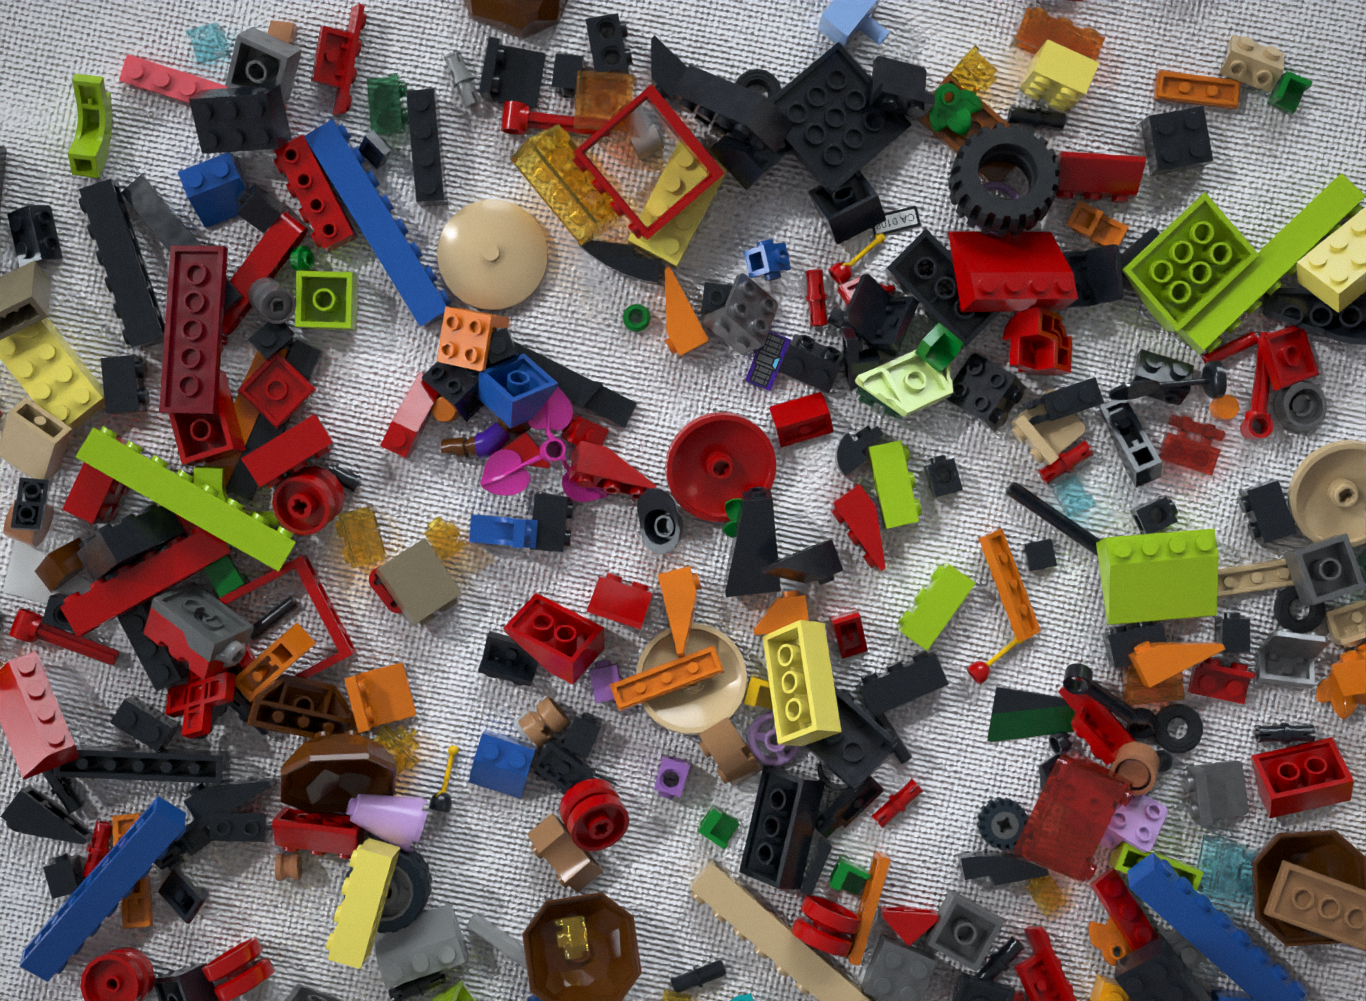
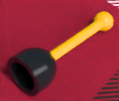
(441, 800)

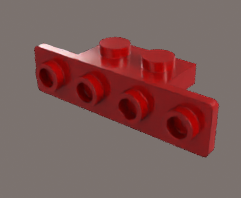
(336, 58)
(1096, 726)
(1043, 971)

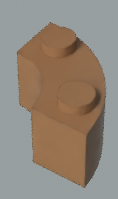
(729, 752)
(573, 865)

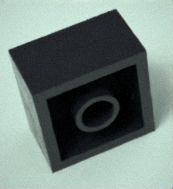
(1176, 141)

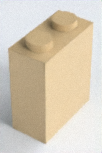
(34, 440)

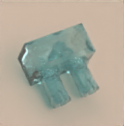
(1222, 867)

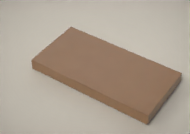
(1319, 904)

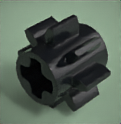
(173, 856)

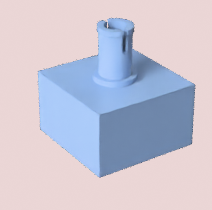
(848, 17)

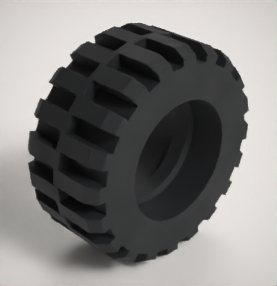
(1009, 146)

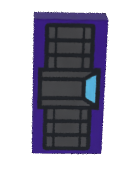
(767, 361)

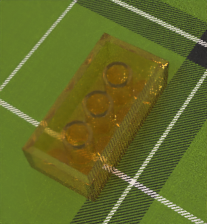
(567, 191)

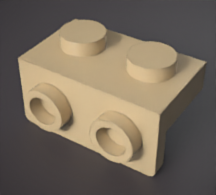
(1253, 63)
(1347, 623)

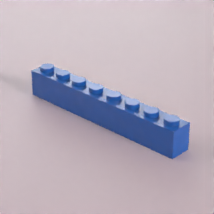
(377, 223)
(103, 889)
(1212, 932)

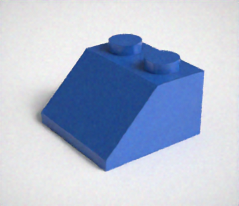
(214, 188)
(515, 389)
(502, 763)

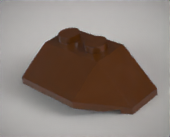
(301, 708)

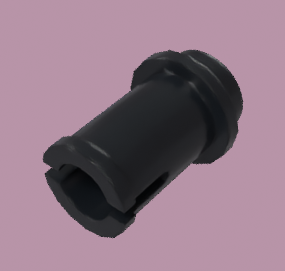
(346, 478)

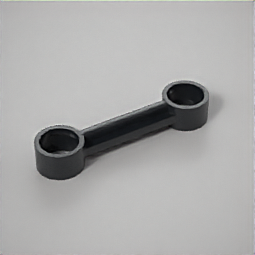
(1109, 701)

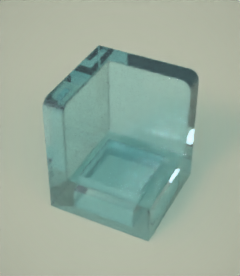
(208, 42)
(1072, 496)

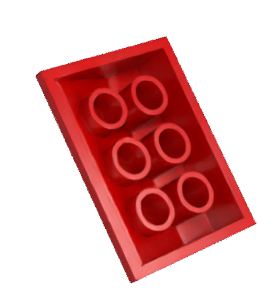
(1011, 272)

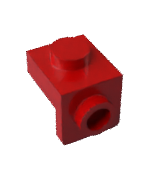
(584, 430)

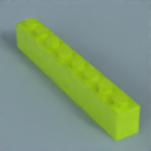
(1275, 259)
(185, 498)

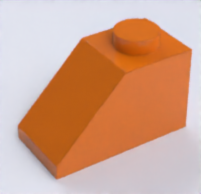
(782, 612)

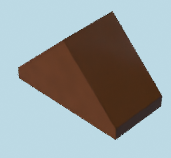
(60, 565)

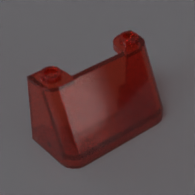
(1073, 816)

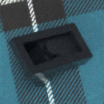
(855, 358)
(183, 895)

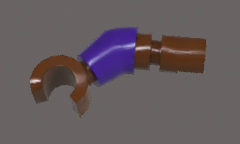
(485, 442)

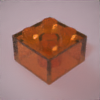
(601, 98)

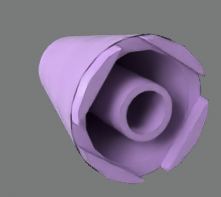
(391, 818)

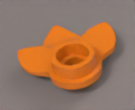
(1343, 705)
(1106, 938)

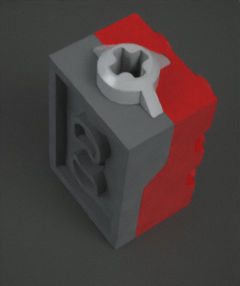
(198, 630)

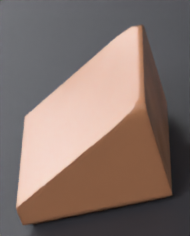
(283, 30)

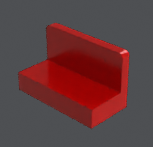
(801, 419)

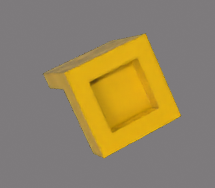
(758, 692)

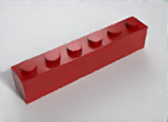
(143, 581)

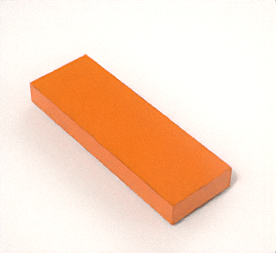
(1197, 90)

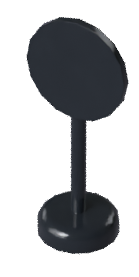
(1212, 380)

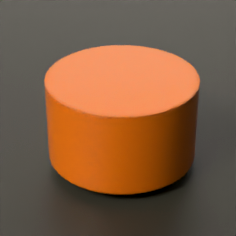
(1224, 408)
(444, 411)

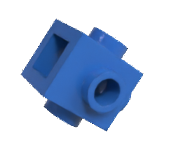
(767, 260)

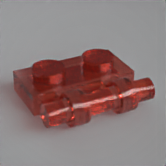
(1190, 453)

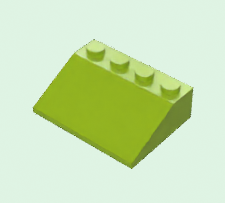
(1189, 264)
(1159, 576)

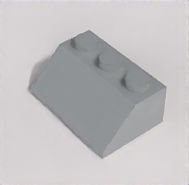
(422, 948)

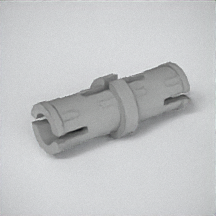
(462, 79)

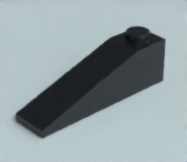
(1308, 312)

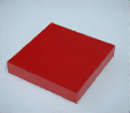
(1288, 357)
(277, 390)

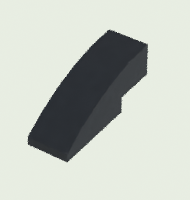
(622, 261)
(999, 866)

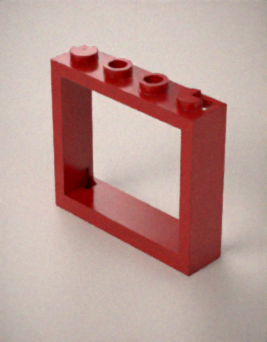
(683, 134)
(322, 603)

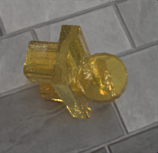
(405, 757)

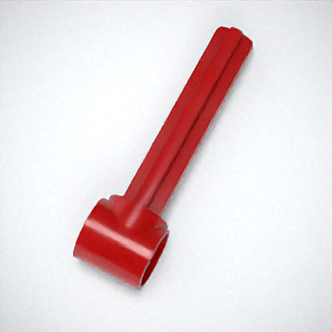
(518, 118)
(1259, 402)
(29, 628)

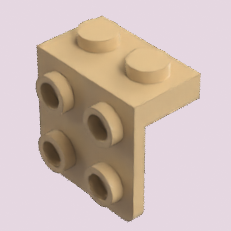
(1048, 437)

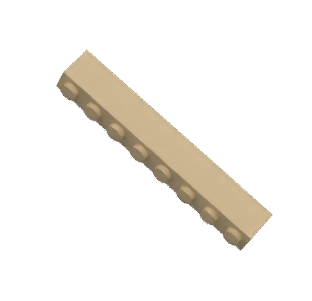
(772, 936)

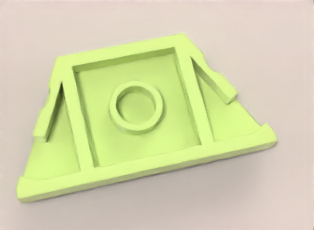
(907, 384)

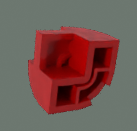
(1038, 343)

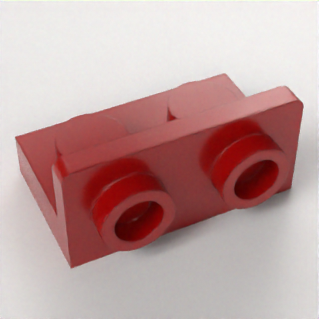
(1219, 681)

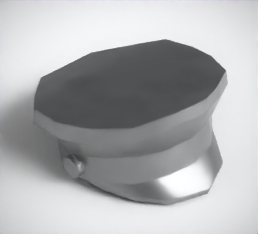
(1300, 407)

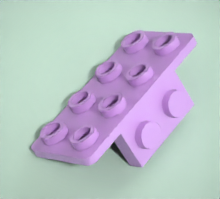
(1136, 824)

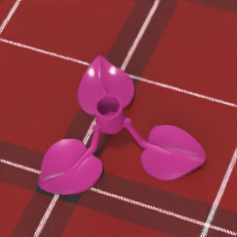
(505, 472)

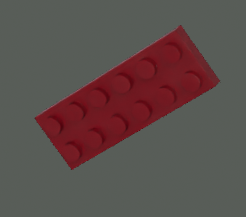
(193, 330)

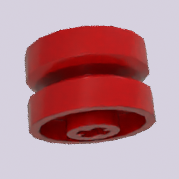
(308, 500)
(594, 815)
(826, 925)
(240, 973)
(118, 976)

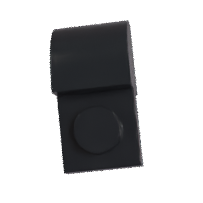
(849, 452)

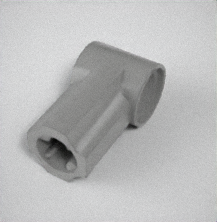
(645, 136)

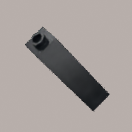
(752, 546)

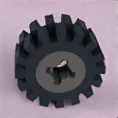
(993, 819)

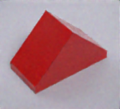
(527, 449)
(849, 634)
(909, 922)

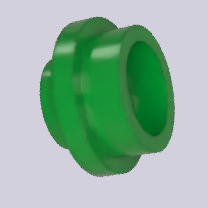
(302, 258)
(643, 311)

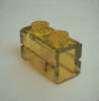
(361, 537)

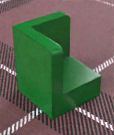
(1288, 92)
(939, 348)
(225, 576)
(718, 826)
(848, 876)

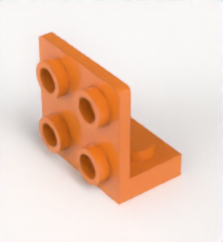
(467, 337)
(380, 696)

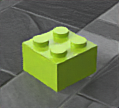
(326, 300)

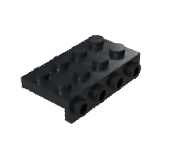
(858, 747)

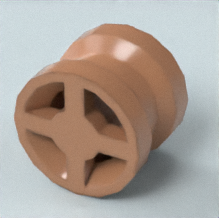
(288, 866)

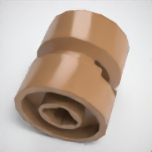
(544, 721)

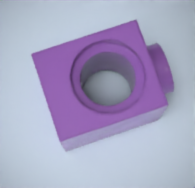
(601, 676)
(675, 765)

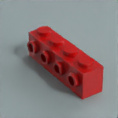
(315, 194)

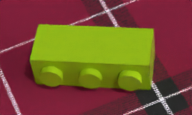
(894, 484)
(935, 605)
(1126, 856)

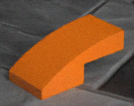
(1096, 226)

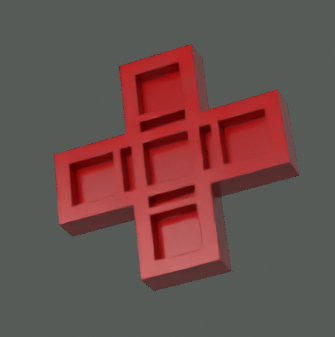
(197, 700)

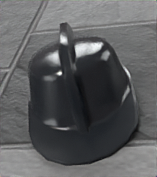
(659, 521)

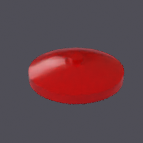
(717, 461)

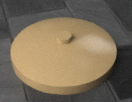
(492, 254)
(1330, 492)
(703, 703)

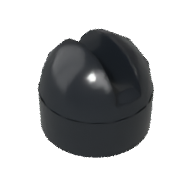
(1060, 743)
(1167, 764)

